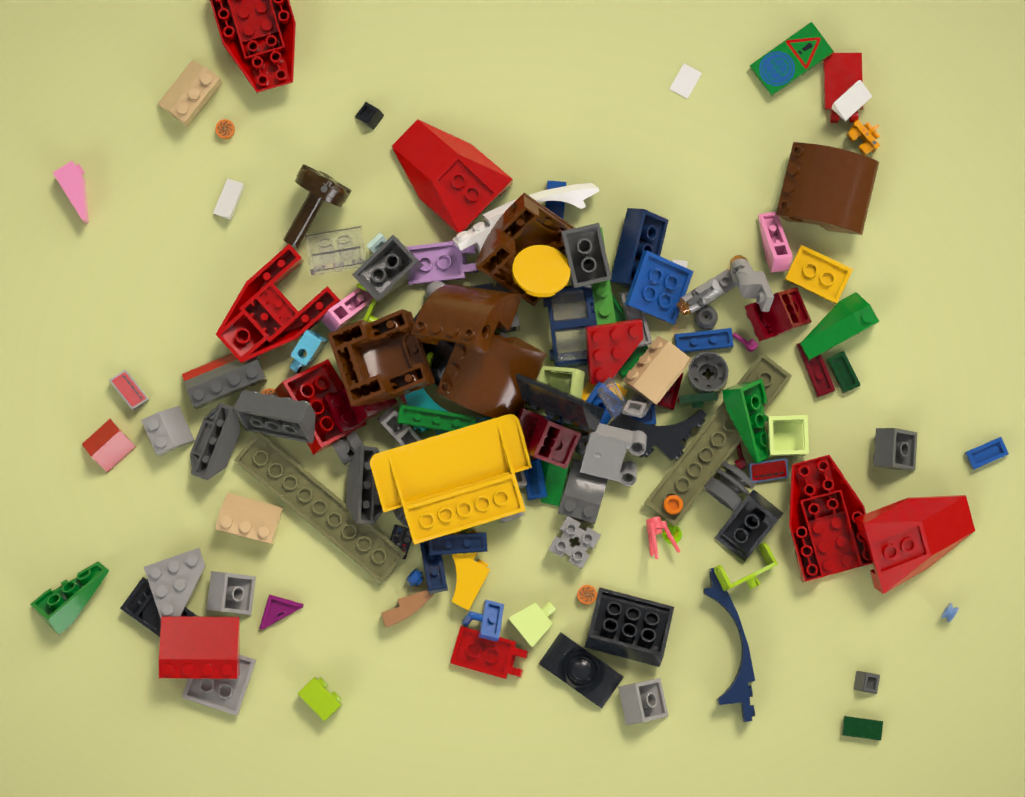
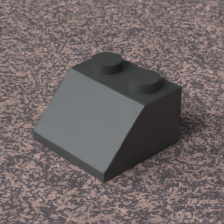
(895, 449)

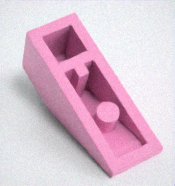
(74, 185)
(774, 242)
(347, 309)

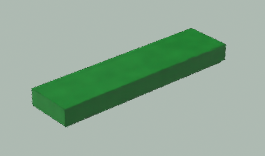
(433, 418)

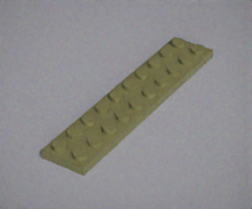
(712, 445)
(319, 507)

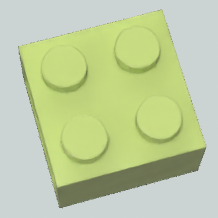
(564, 379)
(788, 435)

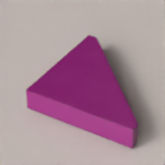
(277, 609)

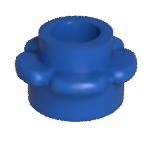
(415, 577)

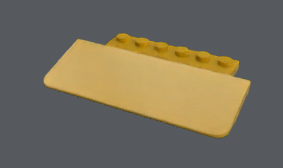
(454, 477)

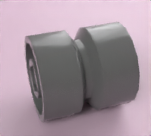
(347, 447)

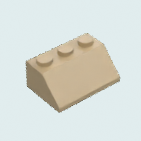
(190, 92)
(657, 370)
(249, 518)

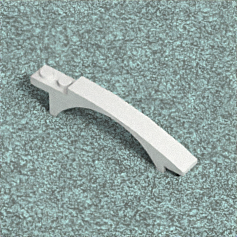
(570, 194)

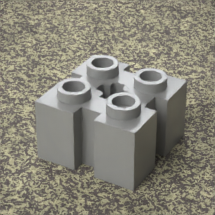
(586, 539)

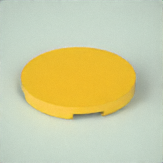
(541, 270)

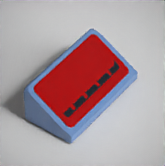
(768, 470)

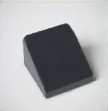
(369, 115)

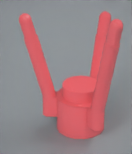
(655, 527)

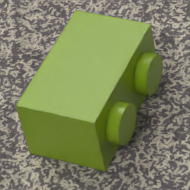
(320, 698)

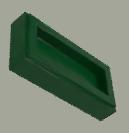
(843, 372)
(862, 728)

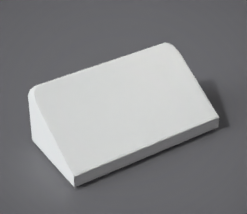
(851, 100)
(229, 199)

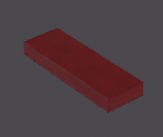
(817, 373)

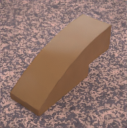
(408, 606)

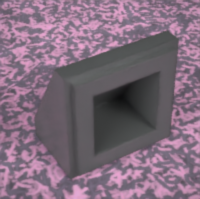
(866, 682)

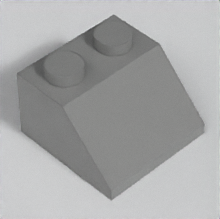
(167, 430)
(231, 593)
(643, 701)

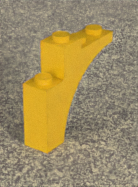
(469, 577)

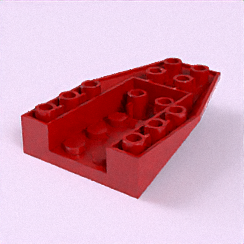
(259, 39)
(449, 174)
(824, 520)
(913, 536)

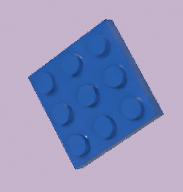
(658, 287)

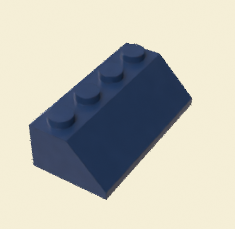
(640, 232)

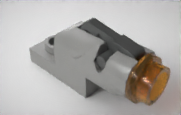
(751, 283)
(705, 293)

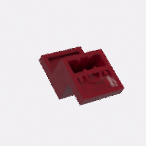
(784, 315)
(348, 417)
(548, 438)

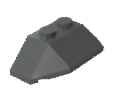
(215, 442)
(361, 489)

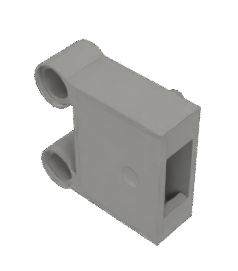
(607, 450)

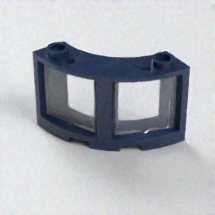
(568, 324)

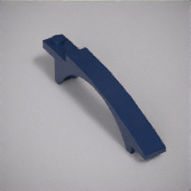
(738, 690)

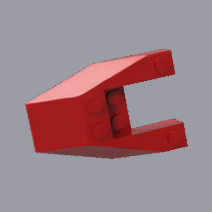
(264, 316)

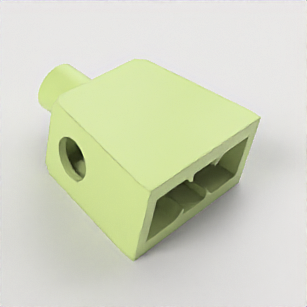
(533, 621)

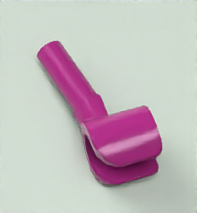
(751, 345)

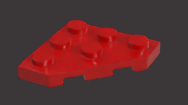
(610, 347)

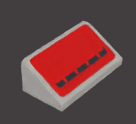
(129, 390)

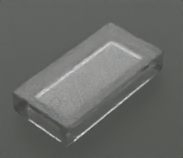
(611, 397)

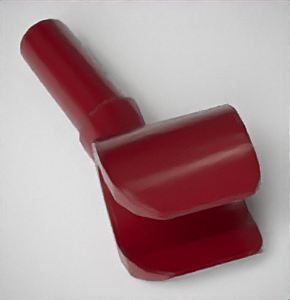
(741, 462)

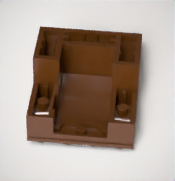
(827, 188)
(519, 227)
(465, 316)
(380, 359)
(488, 379)

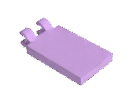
(441, 262)

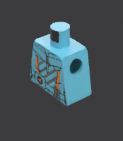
(313, 344)

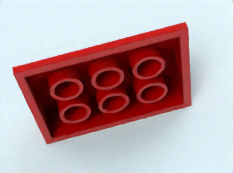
(313, 387)
(199, 647)

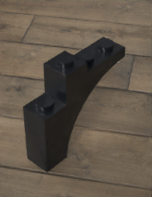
(664, 438)

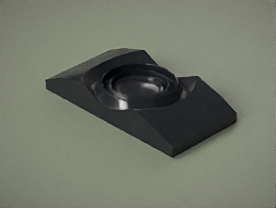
(143, 607)
(581, 670)

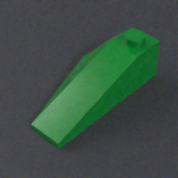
(843, 322)
(746, 409)
(554, 481)
(64, 604)

